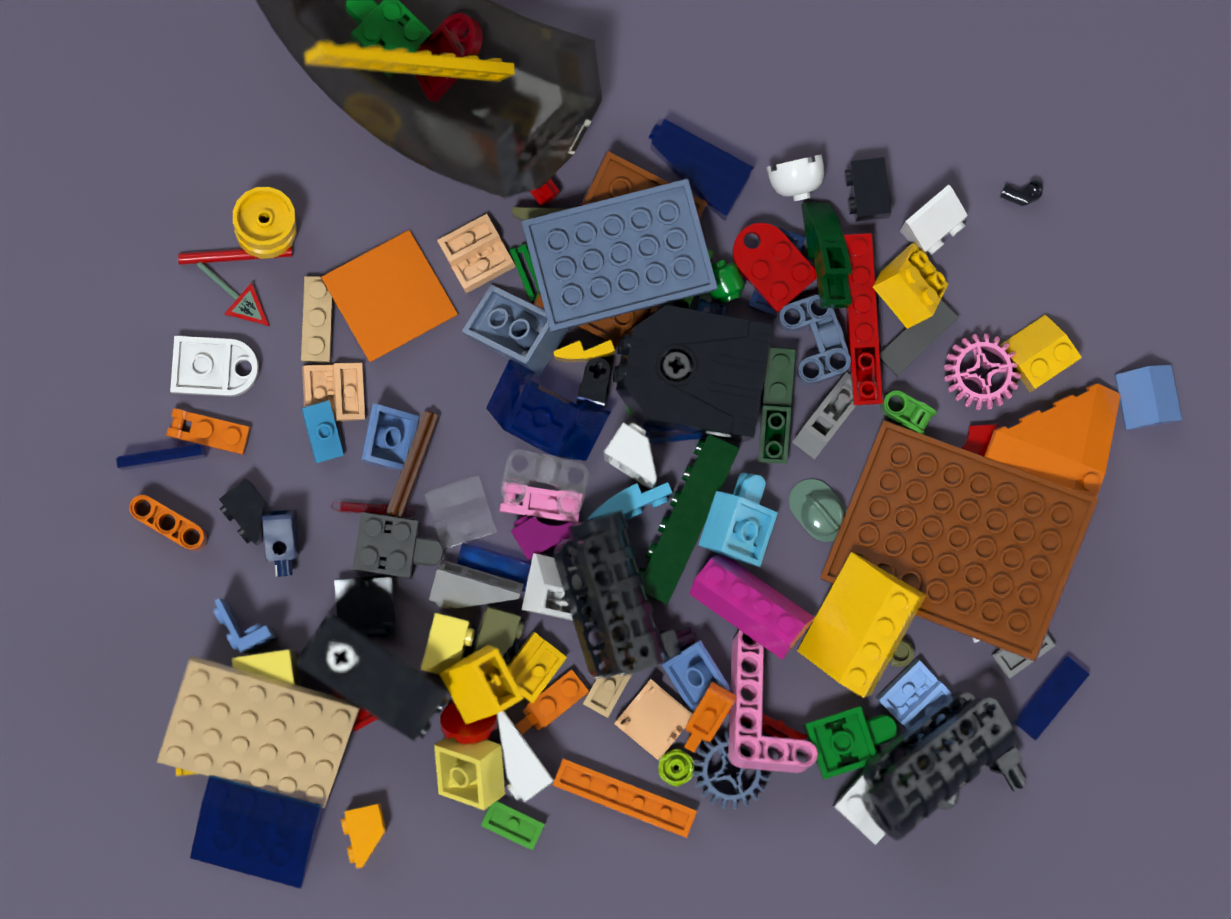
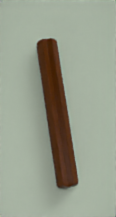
(412, 464)

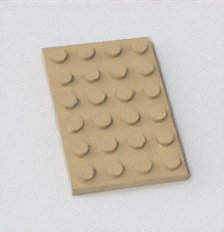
(257, 731)

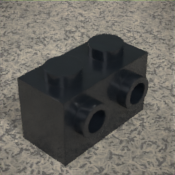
(869, 189)

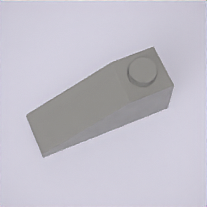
(826, 418)
(465, 587)

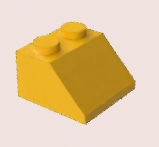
(1041, 352)

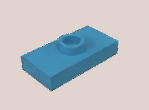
(322, 431)

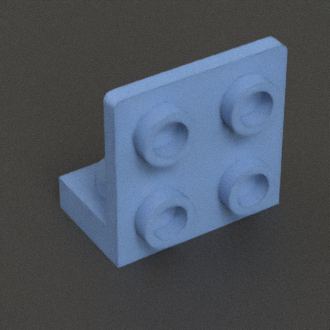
(255, 636)

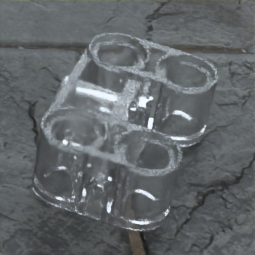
(547, 470)

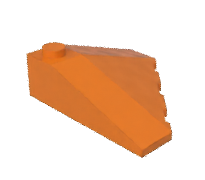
(1063, 443)

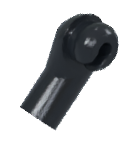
(1024, 195)

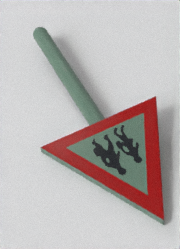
(246, 305)

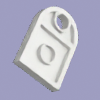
(210, 366)

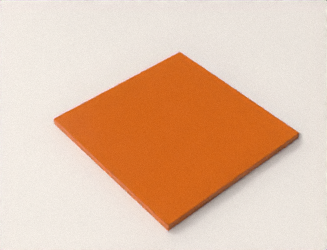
(389, 296)

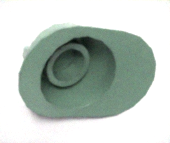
(817, 509)

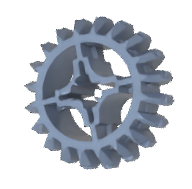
(708, 780)

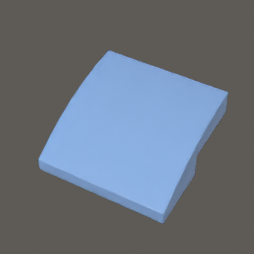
(913, 695)

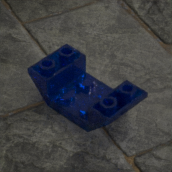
(544, 416)

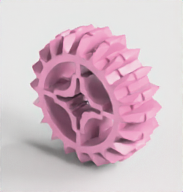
(980, 360)

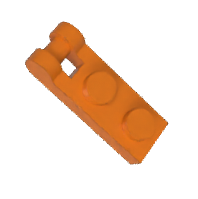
(209, 432)

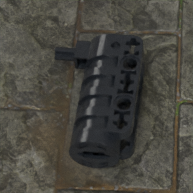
(614, 600)
(940, 763)

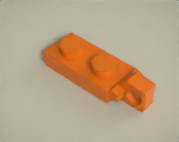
(553, 702)
(708, 715)

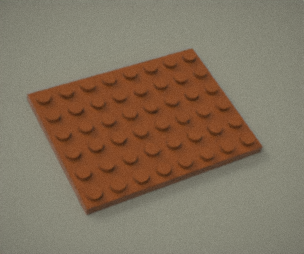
(966, 533)

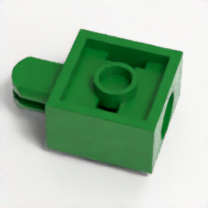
(386, 26)
(847, 740)

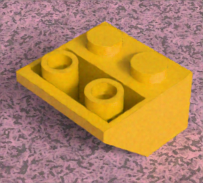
(911, 286)
(481, 685)

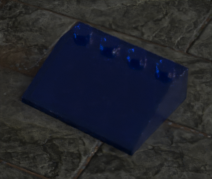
(256, 831)

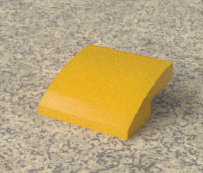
(575, 352)

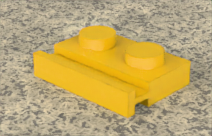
(535, 666)

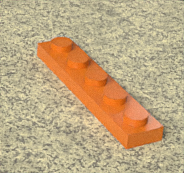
(624, 798)

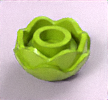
(685, 770)

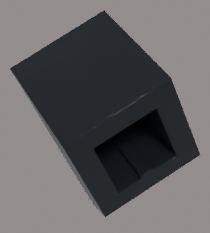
(247, 508)

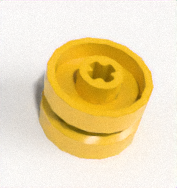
(264, 222)

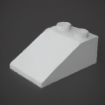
(522, 764)

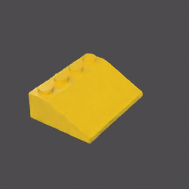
(860, 625)

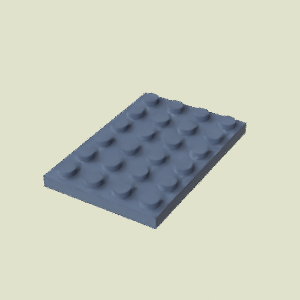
(619, 255)

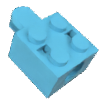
(737, 522)

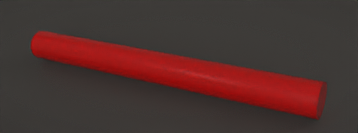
(221, 256)

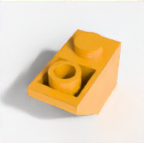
(365, 831)

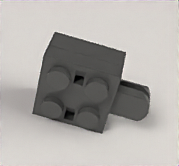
(393, 546)

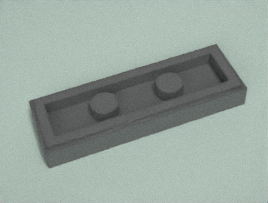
(916, 339)

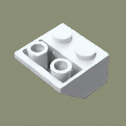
(545, 591)

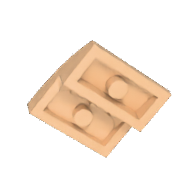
(476, 253)
(340, 385)

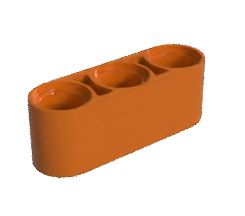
(155, 519)

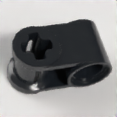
(592, 388)

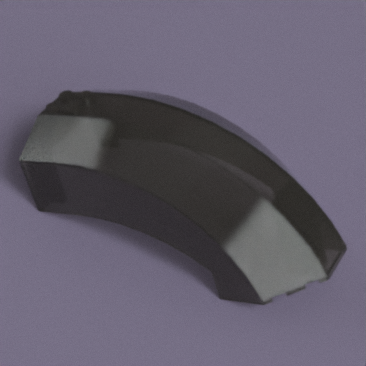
(480, 132)

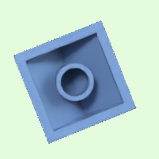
(1148, 397)
(389, 437)
(693, 674)

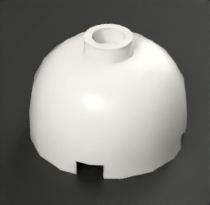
(797, 177)

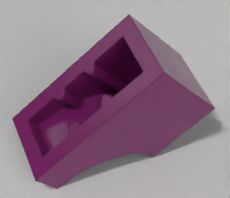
(537, 537)

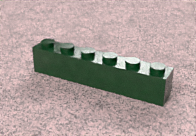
(688, 517)

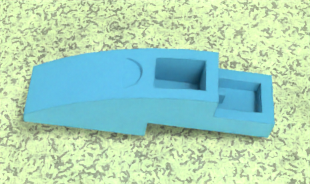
(632, 500)

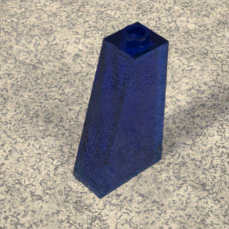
(710, 170)

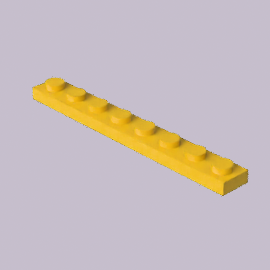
(412, 63)

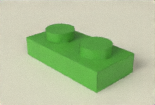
(513, 825)

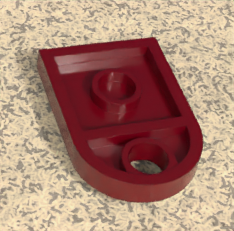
(450, 39)

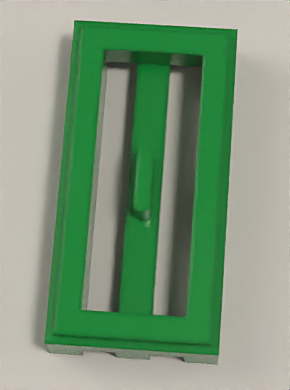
(514, 253)

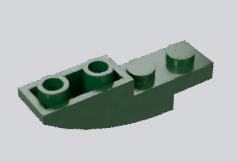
(830, 254)
(776, 405)

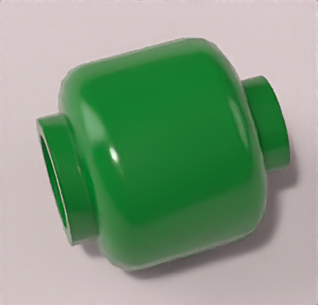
(728, 281)

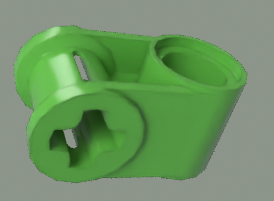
(909, 412)

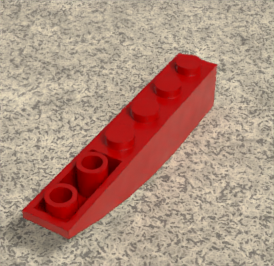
(862, 322)

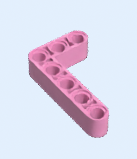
(752, 712)

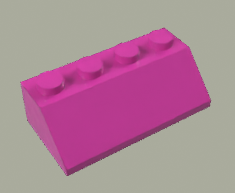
(750, 605)

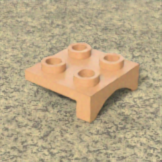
(654, 719)

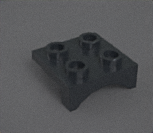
(367, 604)

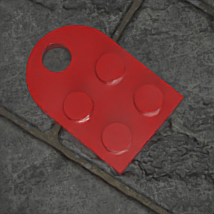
(773, 267)

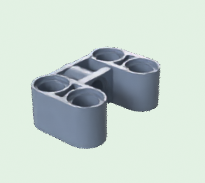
(828, 337)

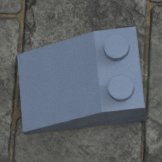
(513, 329)

